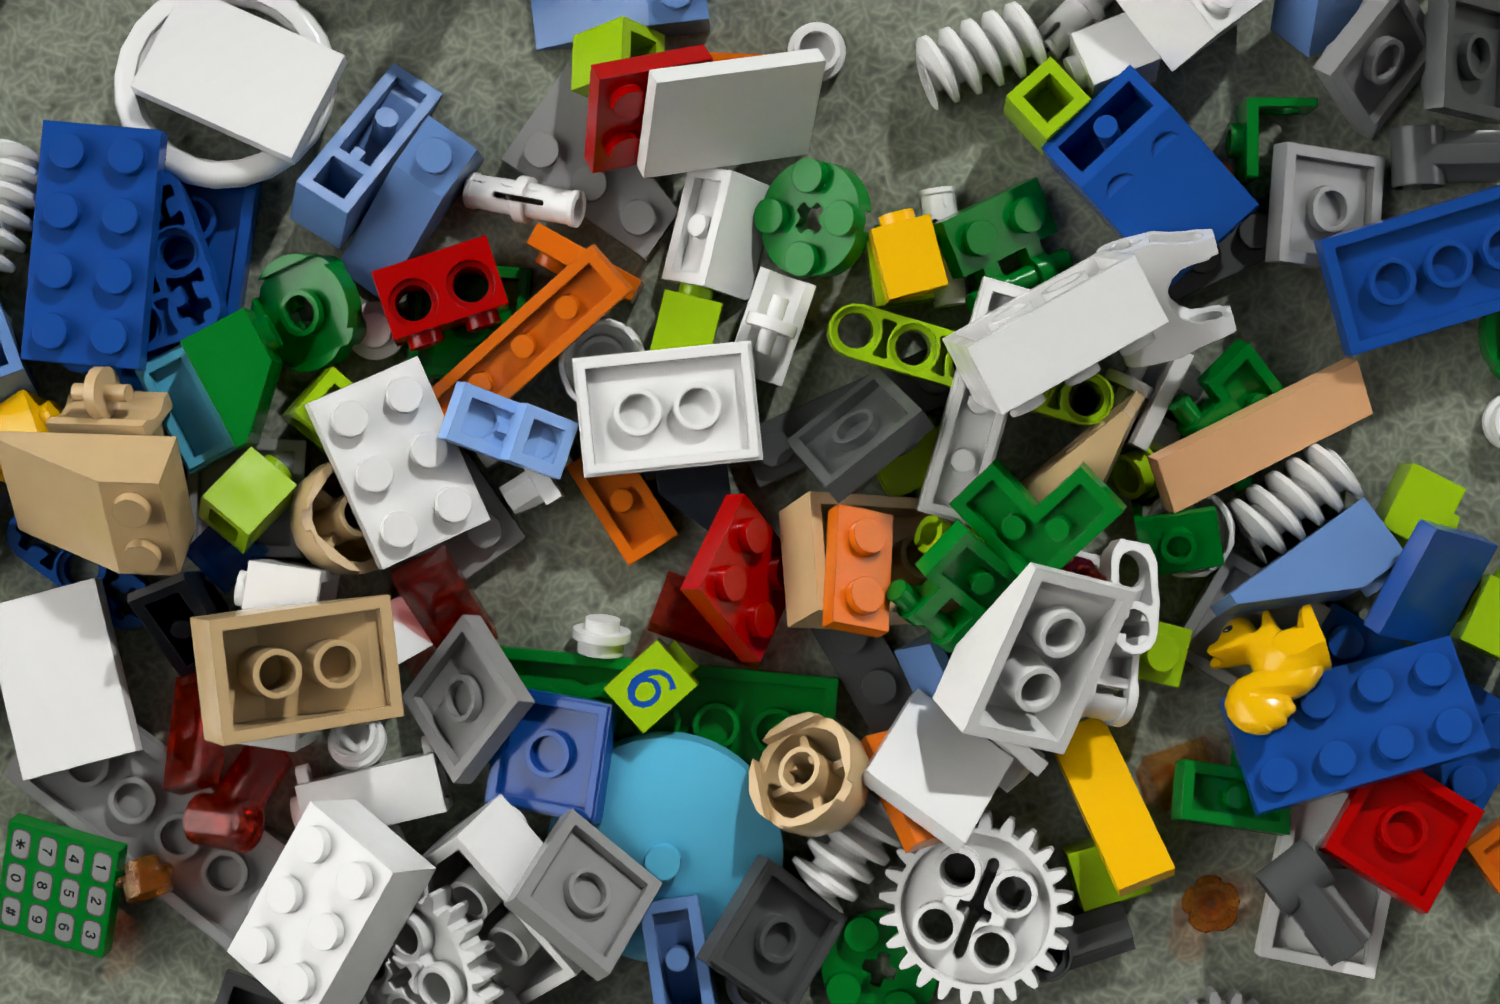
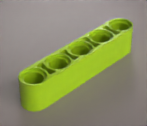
(938, 363)

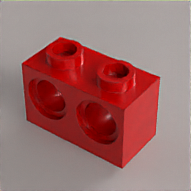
(436, 277)

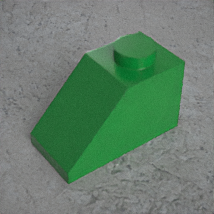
(238, 370)

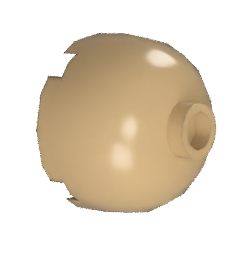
(327, 527)
(809, 776)

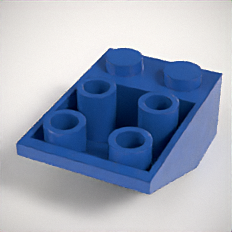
(1146, 166)

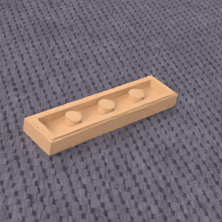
(1260, 435)

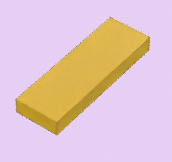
(1113, 809)

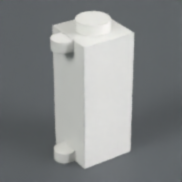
(389, 789)

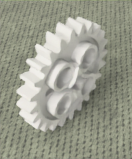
(1025, 928)
(437, 957)

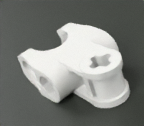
(1161, 259)
(1135, 637)

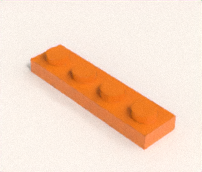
(540, 328)

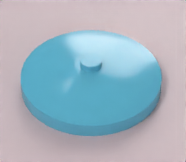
(685, 818)

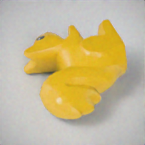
(1283, 667)

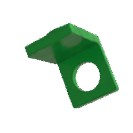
(1243, 136)
(1182, 539)

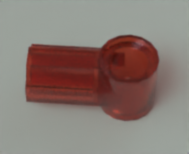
(234, 812)

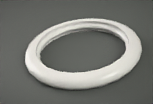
(193, 169)

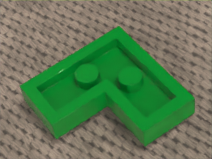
(1032, 530)
(1219, 798)

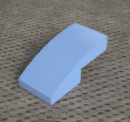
(508, 430)

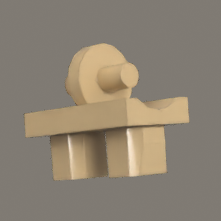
(109, 407)

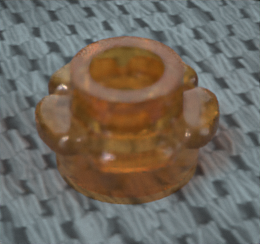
(146, 879)
(1213, 919)

